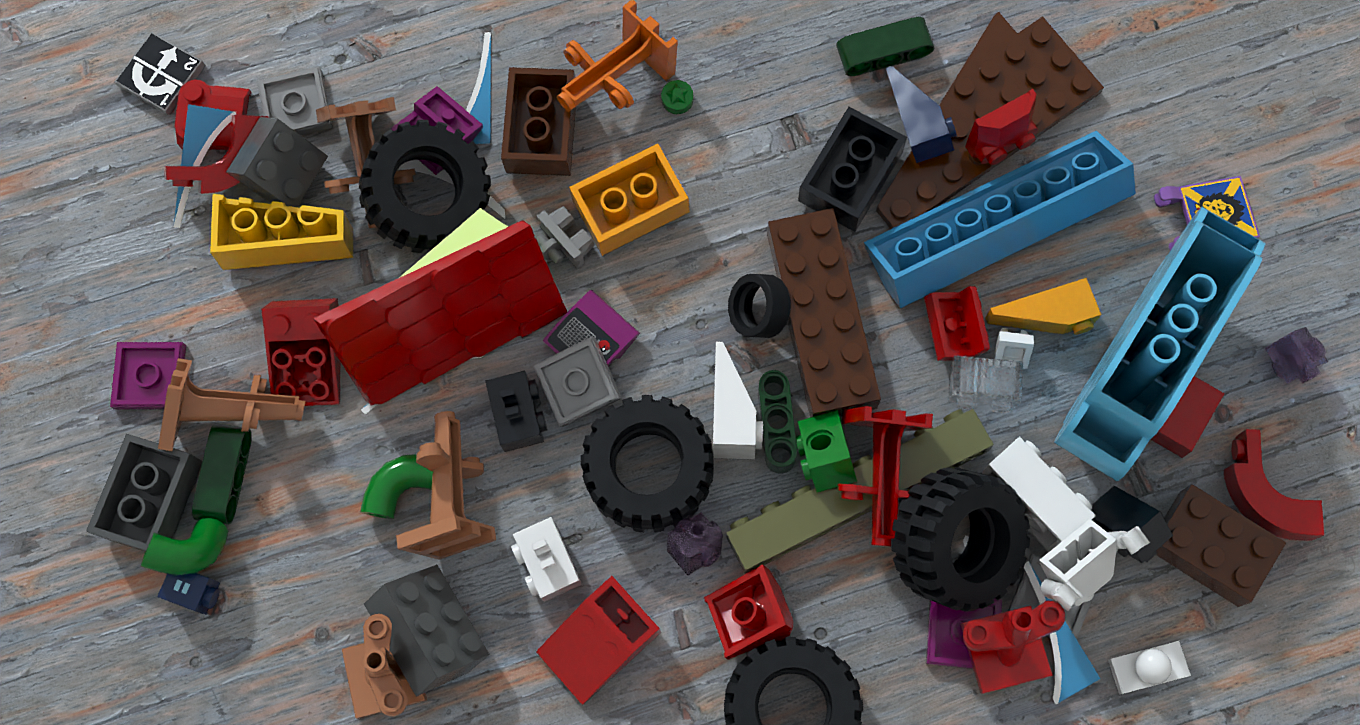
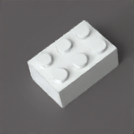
(1049, 503)

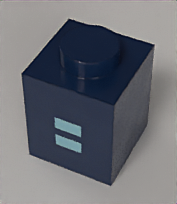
(190, 591)

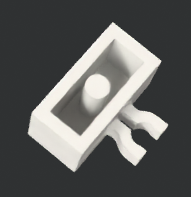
(546, 560)

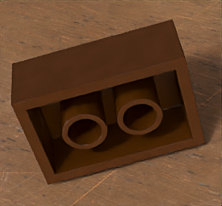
(536, 127)
(1218, 546)

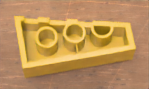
(276, 234)

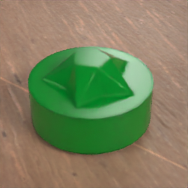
(677, 97)

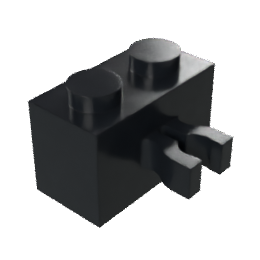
(515, 410)
(1123, 512)

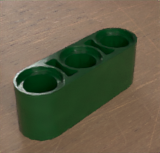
(885, 46)
(782, 406)
(221, 473)

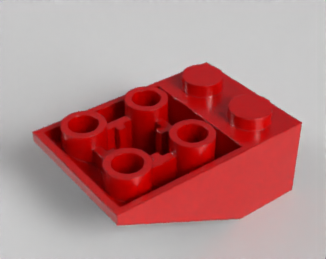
(298, 352)
(598, 640)

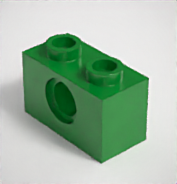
(826, 451)

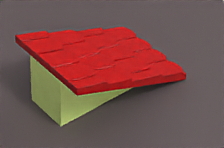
(449, 307)

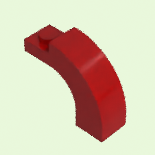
(214, 177)
(1261, 502)

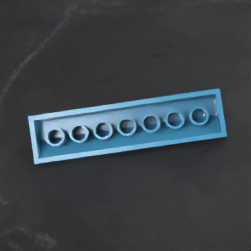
(1001, 218)

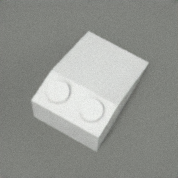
(735, 424)

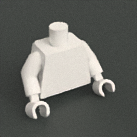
(1085, 562)

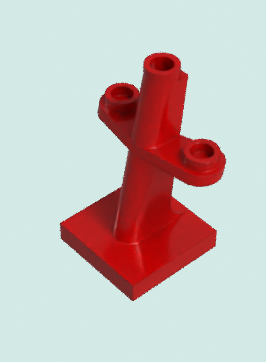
(887, 436)
(1009, 646)

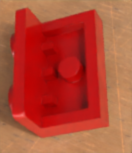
(957, 324)

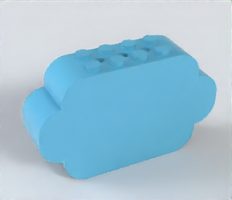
(1161, 344)

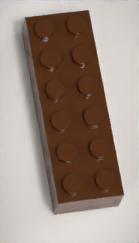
(823, 313)

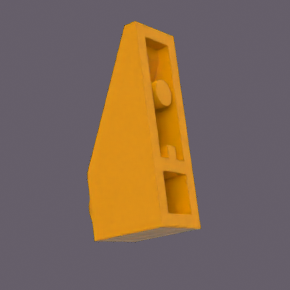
(1052, 311)

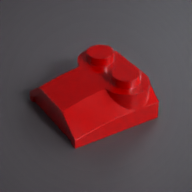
(218, 97)
(1003, 130)
(750, 612)

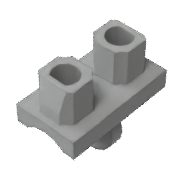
(554, 227)

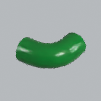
(390, 482)
(187, 555)

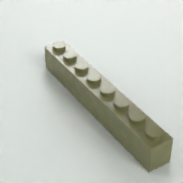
(818, 513)

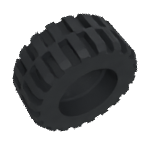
(429, 144)
(641, 419)
(993, 547)
(793, 657)

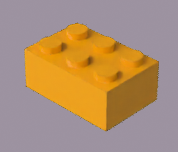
(630, 199)

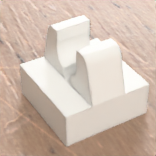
(1014, 346)

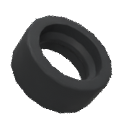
(777, 305)

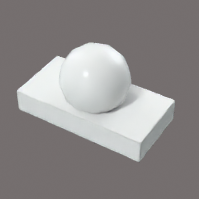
(1149, 667)

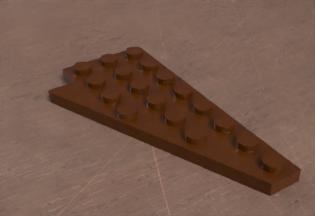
(995, 73)

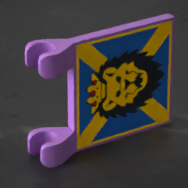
(1222, 197)

